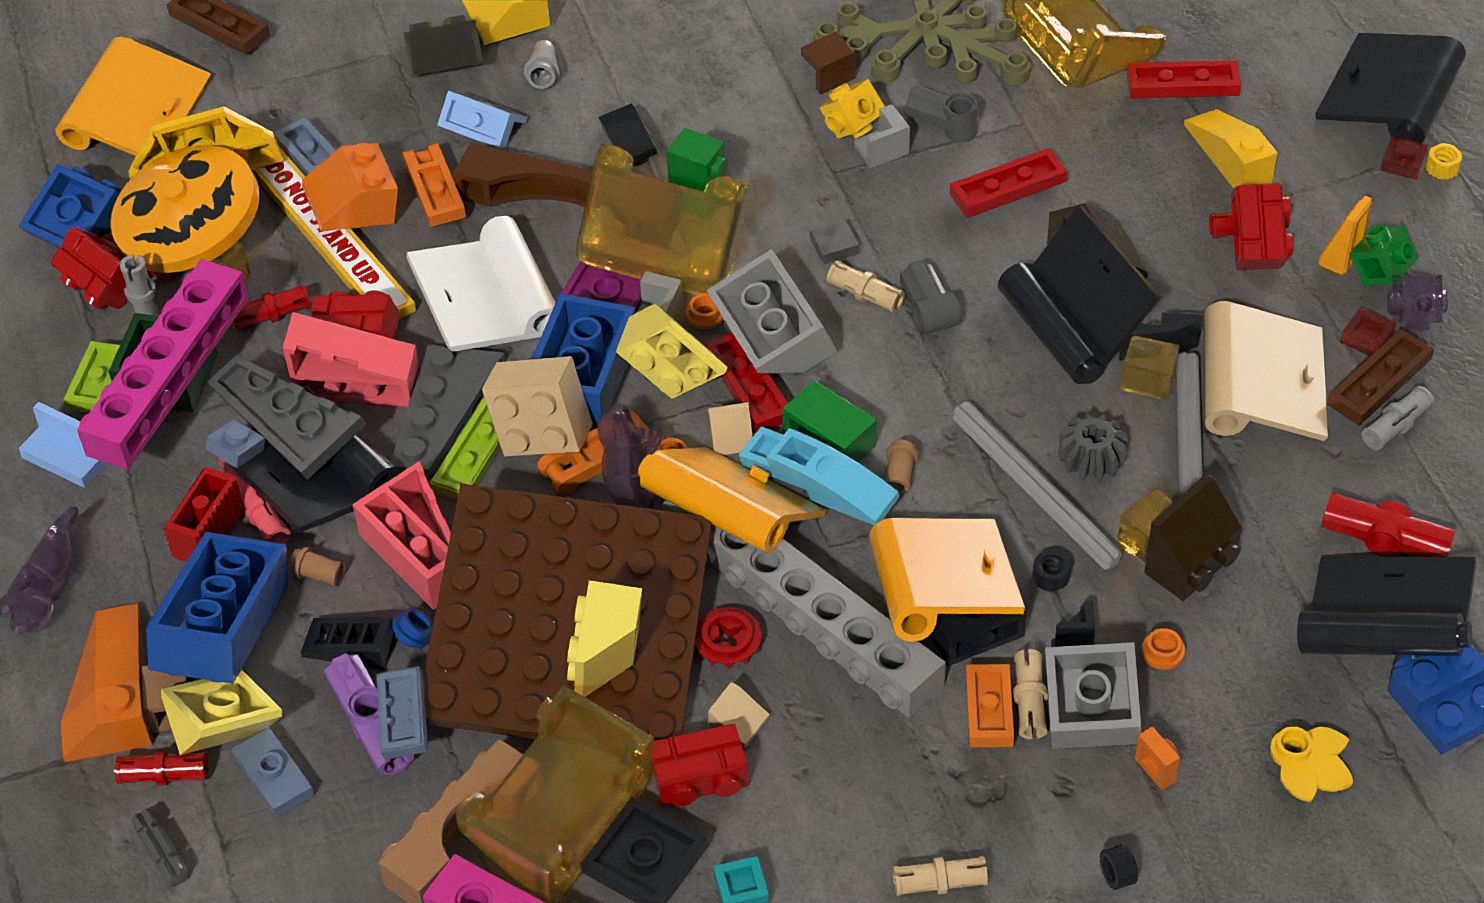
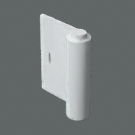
(490, 287)

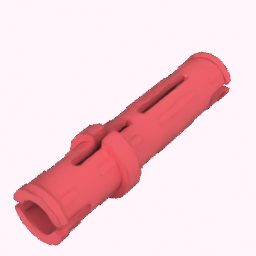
(259, 511)

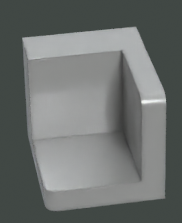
(887, 143)
(663, 291)

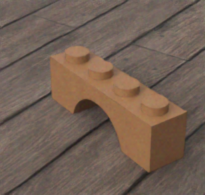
(421, 854)

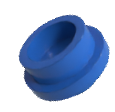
(412, 628)

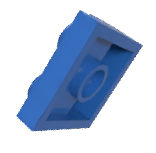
(69, 201)
(1442, 696)

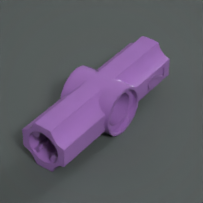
(357, 697)

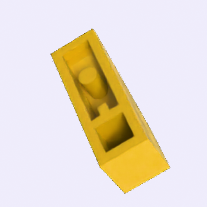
(1234, 148)

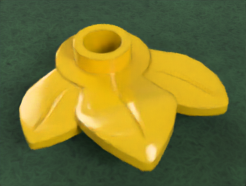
(1315, 764)

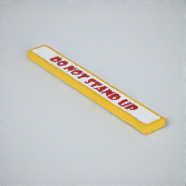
(340, 247)

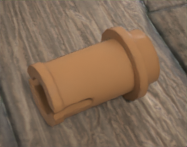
(901, 460)
(321, 568)

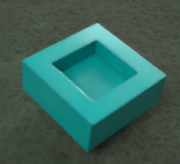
(741, 882)

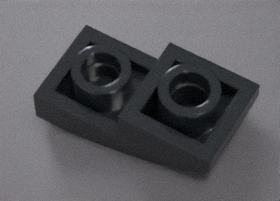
(628, 132)
(1174, 328)

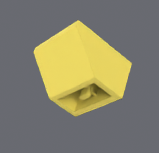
(667, 352)
(603, 635)

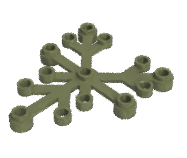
(927, 27)

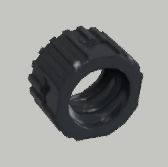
(1055, 560)
(1118, 866)

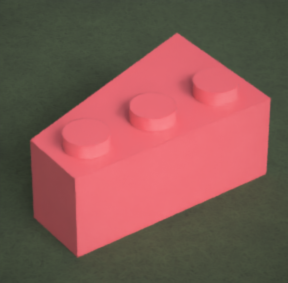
(349, 363)
(407, 530)

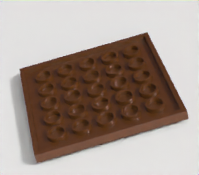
(514, 598)

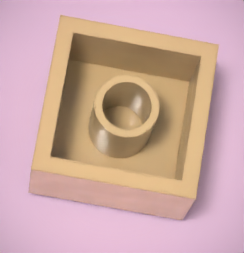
(537, 406)

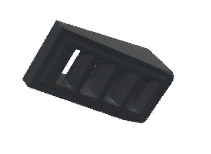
(371, 628)

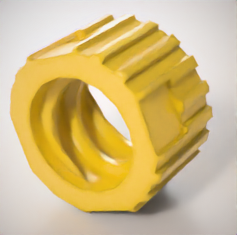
(1446, 169)

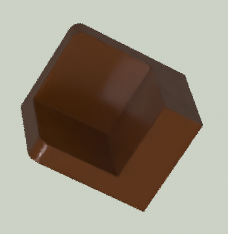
(832, 61)

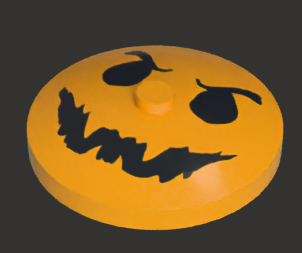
(185, 208)

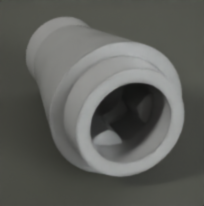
(542, 66)

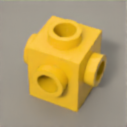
(852, 109)

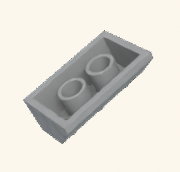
(771, 317)

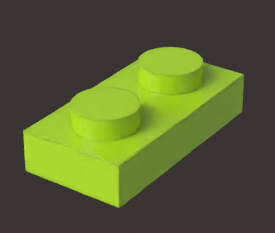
(91, 377)

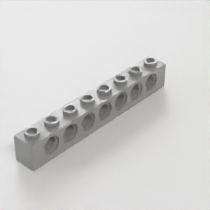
(786, 572)

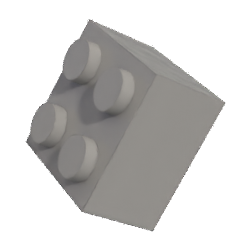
(1093, 695)

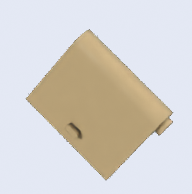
(1262, 372)

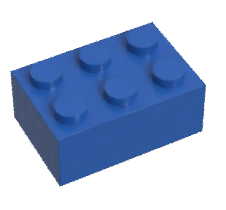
(590, 334)

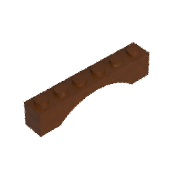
(501, 176)

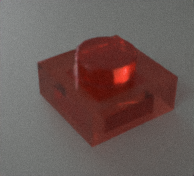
(1404, 158)
(1367, 332)

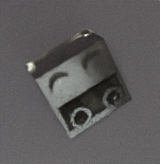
(442, 47)

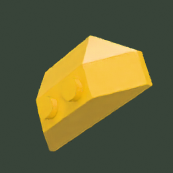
(212, 127)

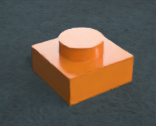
(1157, 757)

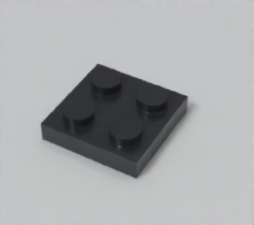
(644, 854)

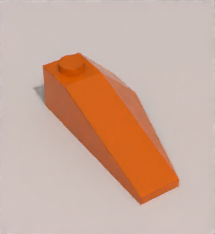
(107, 694)

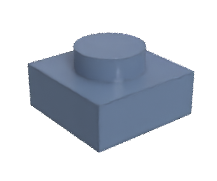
(235, 443)

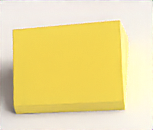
(217, 713)

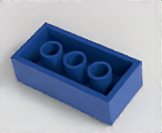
(217, 608)

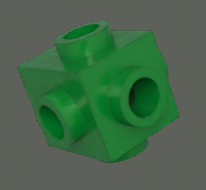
(1383, 253)

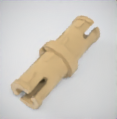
(865, 286)
(1030, 694)
(940, 876)

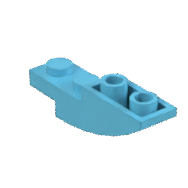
(821, 470)

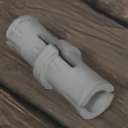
(139, 286)
(1397, 418)

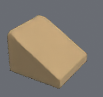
(730, 428)
(739, 708)

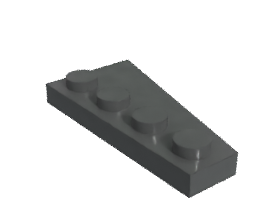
(441, 404)
(292, 420)

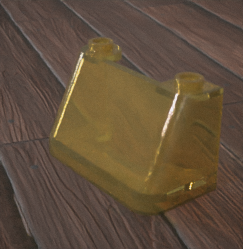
(1081, 39)
(660, 226)
(560, 794)

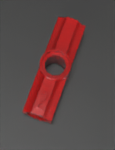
(1387, 528)

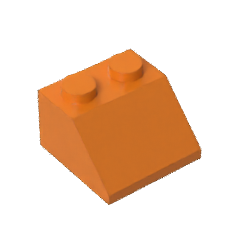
(352, 189)

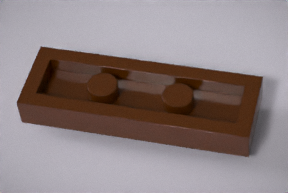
(221, 22)
(1380, 377)

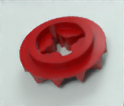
(730, 622)

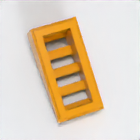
(1350, 233)

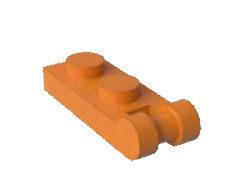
(434, 185)
(586, 462)

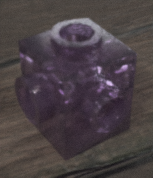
(1415, 287)

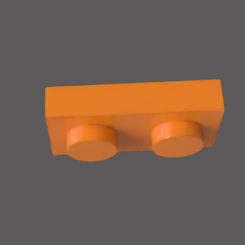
(989, 705)

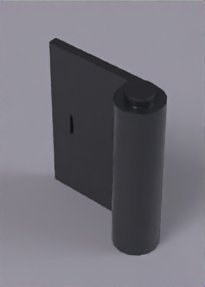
(1394, 82)
(1075, 301)
(329, 492)
(1389, 607)

